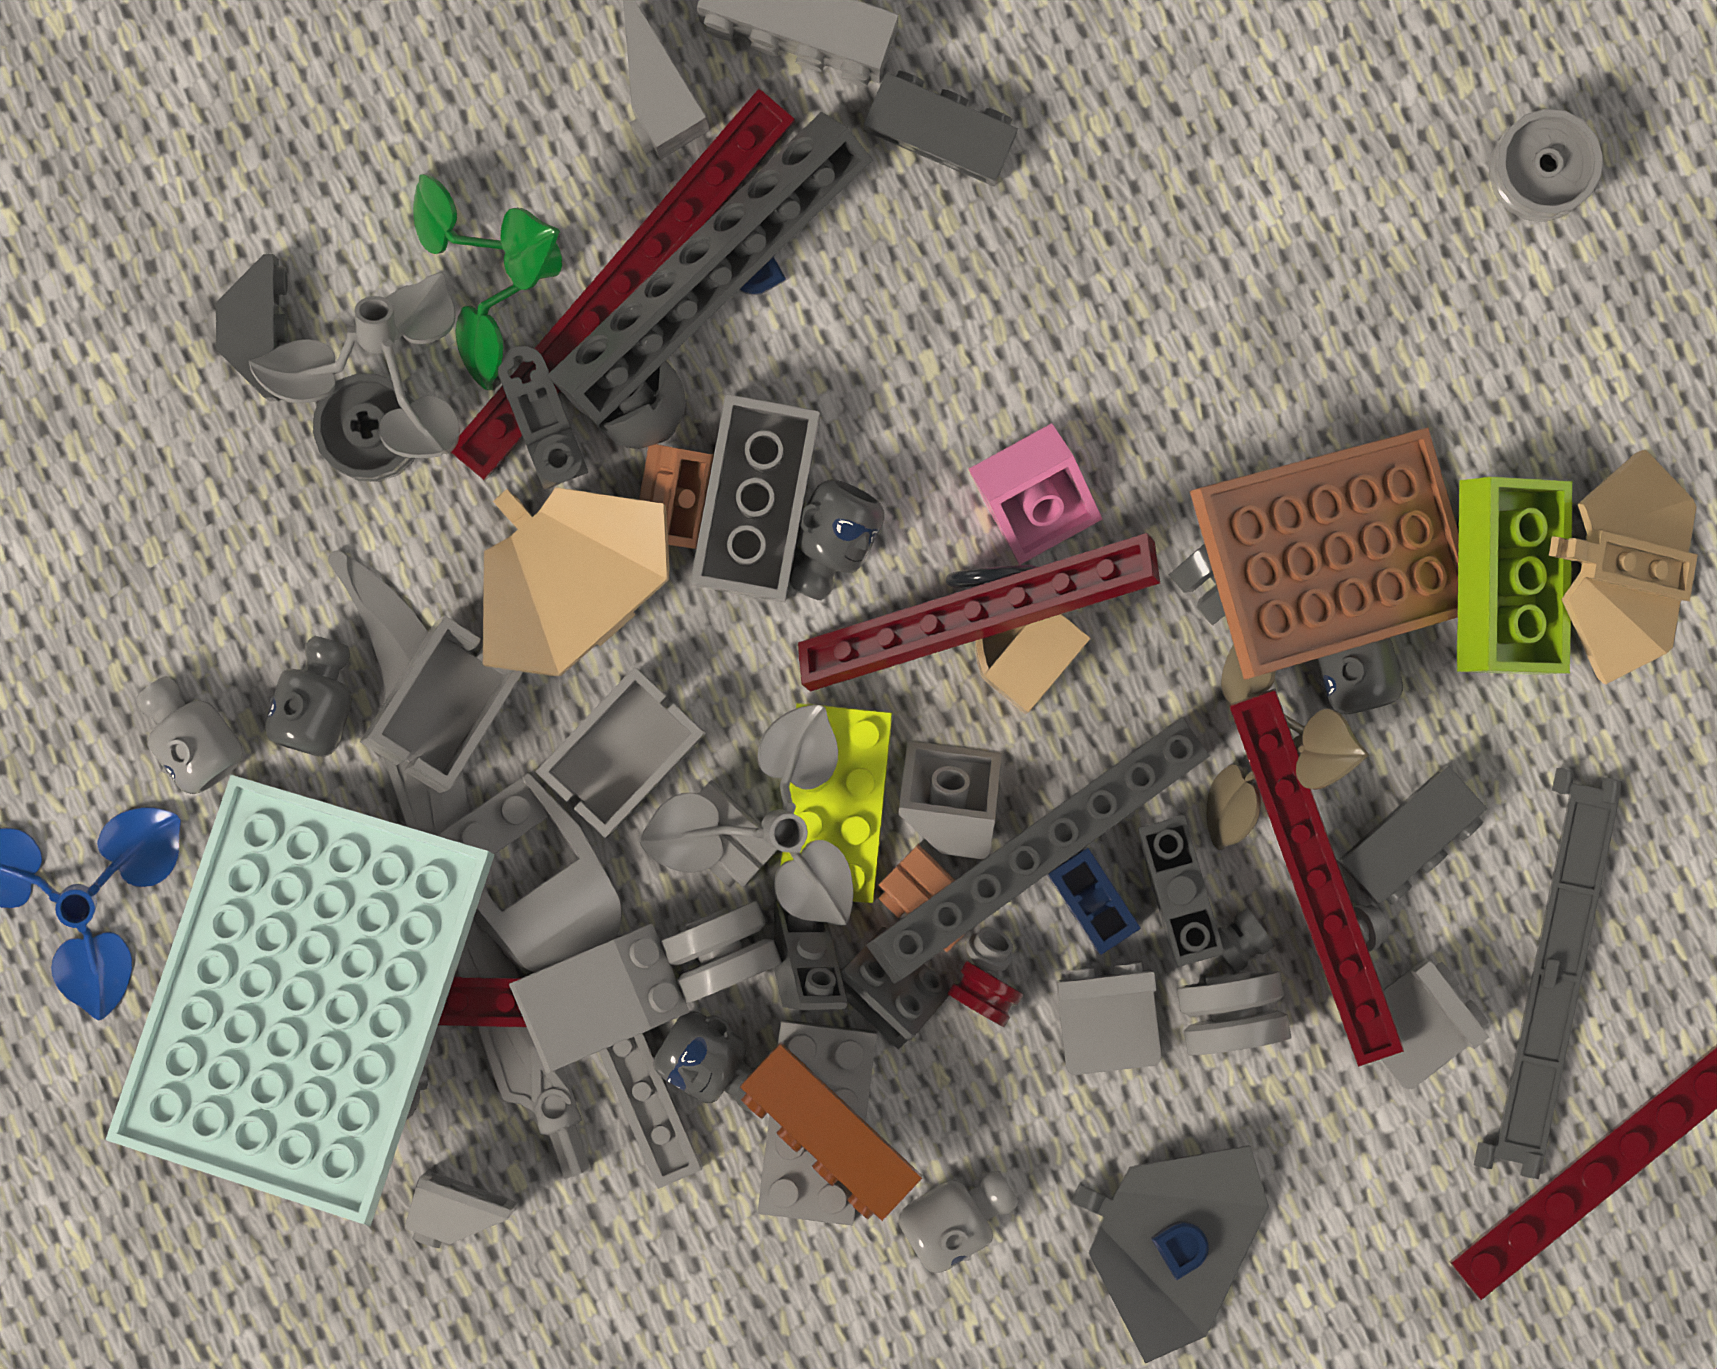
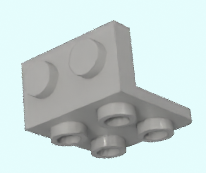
(1109, 1019)
(1430, 1022)

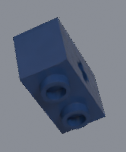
(1093, 901)

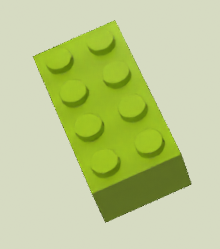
(1506, 579)

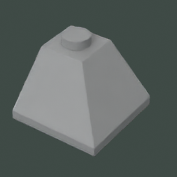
(951, 797)
(453, 1210)

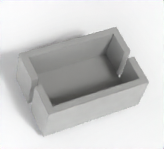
(440, 707)
(620, 752)

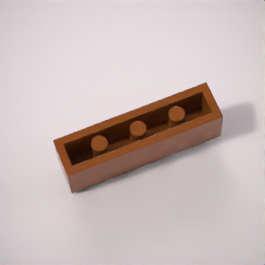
(830, 1131)

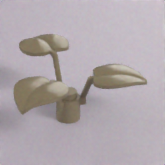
(1325, 750)

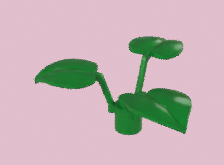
(528, 256)

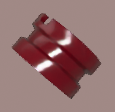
(985, 994)

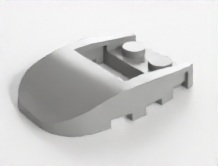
(564, 913)

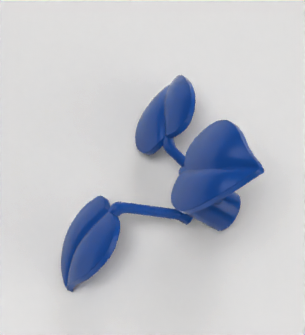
(96, 968)

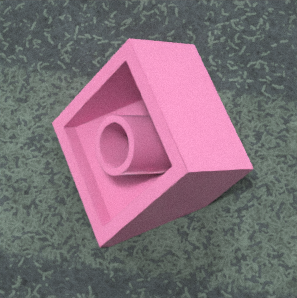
(1036, 493)

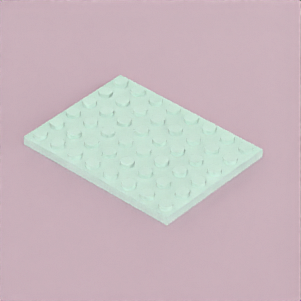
(300, 999)

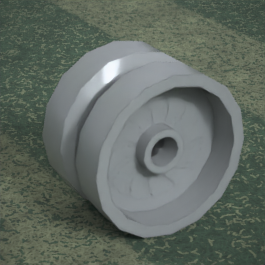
(1562, 142)
(720, 951)
(1232, 1006)

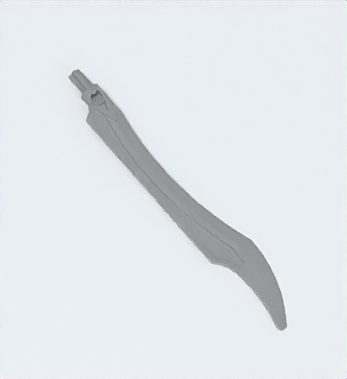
(510, 1050)

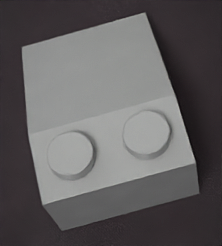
(660, 98)
(599, 998)

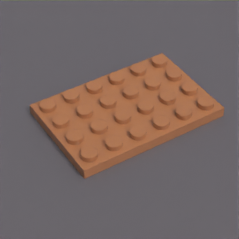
(1332, 551)

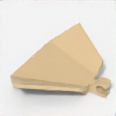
(1631, 566)
(569, 577)

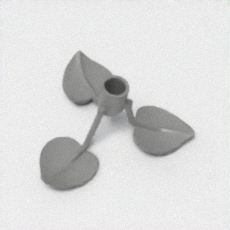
(419, 313)
(818, 879)

